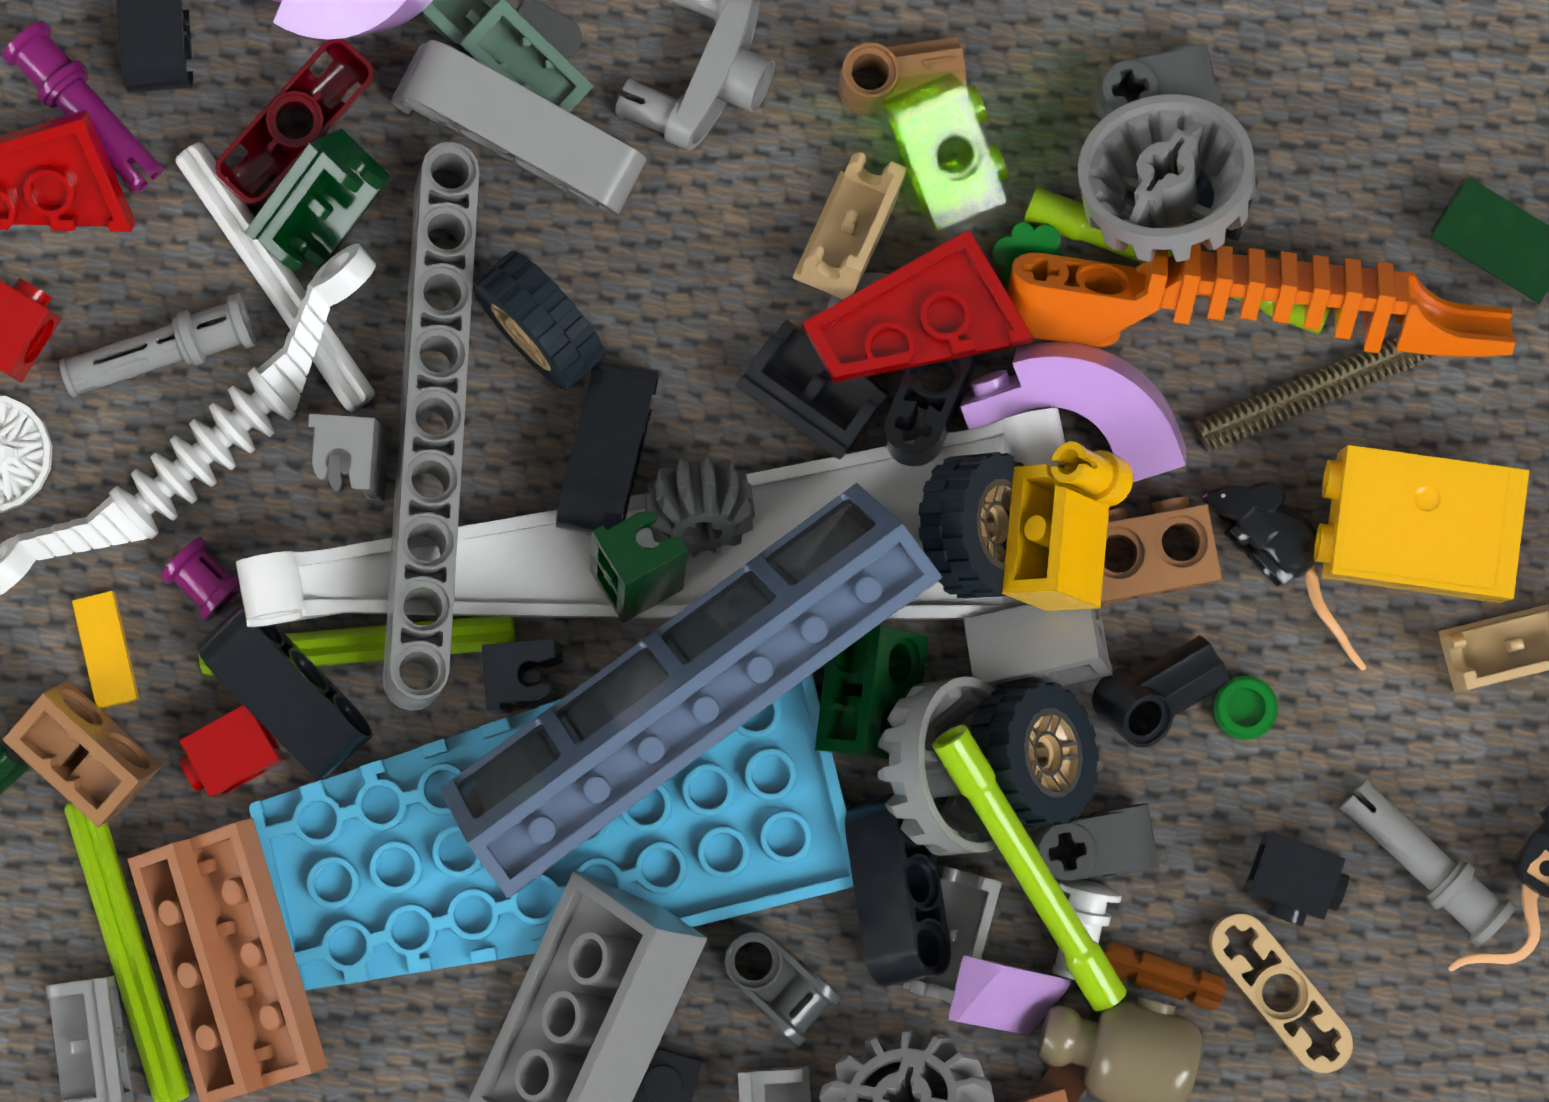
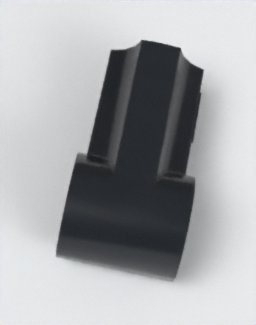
(1145, 702)

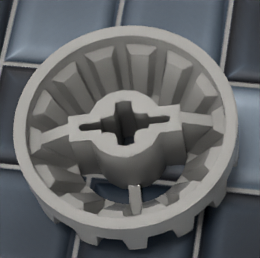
(1166, 147)
(919, 773)
(912, 1080)

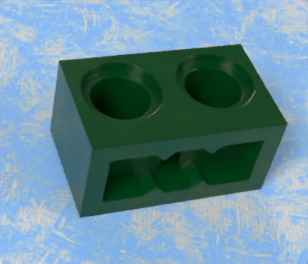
(863, 689)

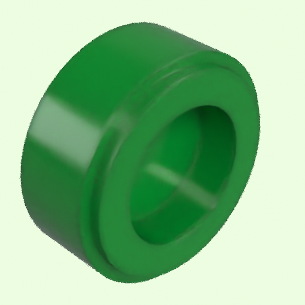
(1245, 708)

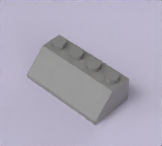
(592, 1000)

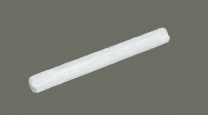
(273, 277)

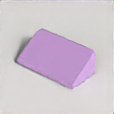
(1003, 995)

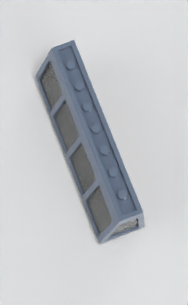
(686, 687)

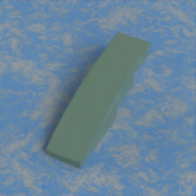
(509, 45)

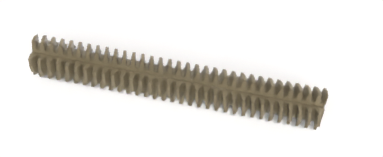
(1303, 393)

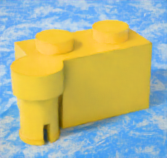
(1062, 527)

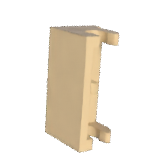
(849, 228)
(1497, 648)

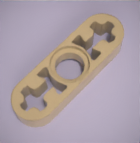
(1298, 1040)

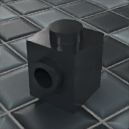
(1296, 879)

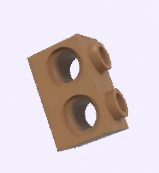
(1151, 568)
(82, 753)

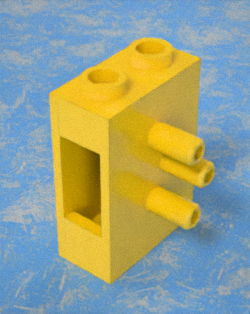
(1422, 523)

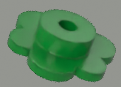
(1024, 238)

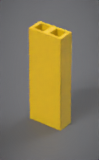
(105, 650)

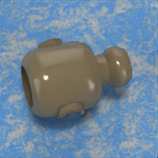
(1128, 1052)

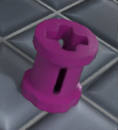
(202, 578)

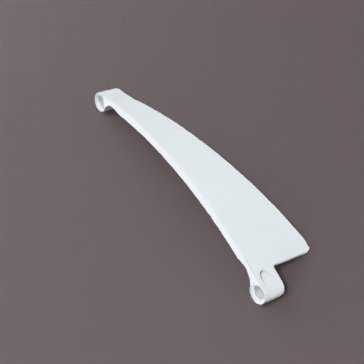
(544, 571)

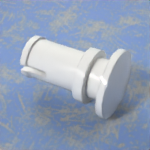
(1090, 903)

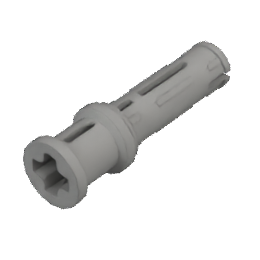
(187, 338)
(1449, 883)

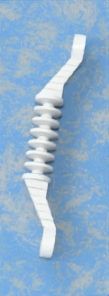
(276, 389)

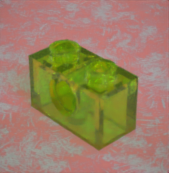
(920, 123)

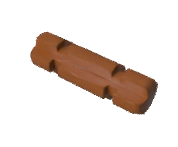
(1166, 976)

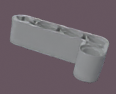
(518, 126)

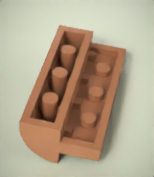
(227, 962)

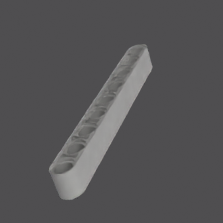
(427, 453)

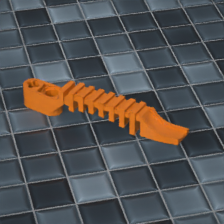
(1097, 300)

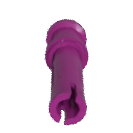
(65, 86)

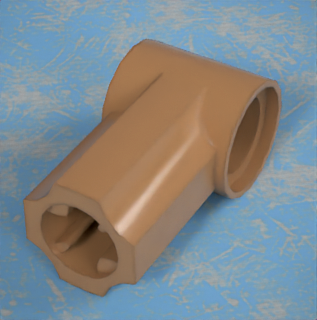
(901, 69)

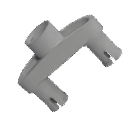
(723, 76)

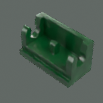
(318, 201)
(1496, 238)
(632, 574)

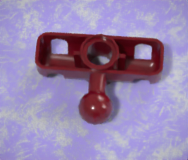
(319, 97)

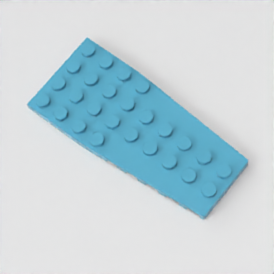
(390, 888)

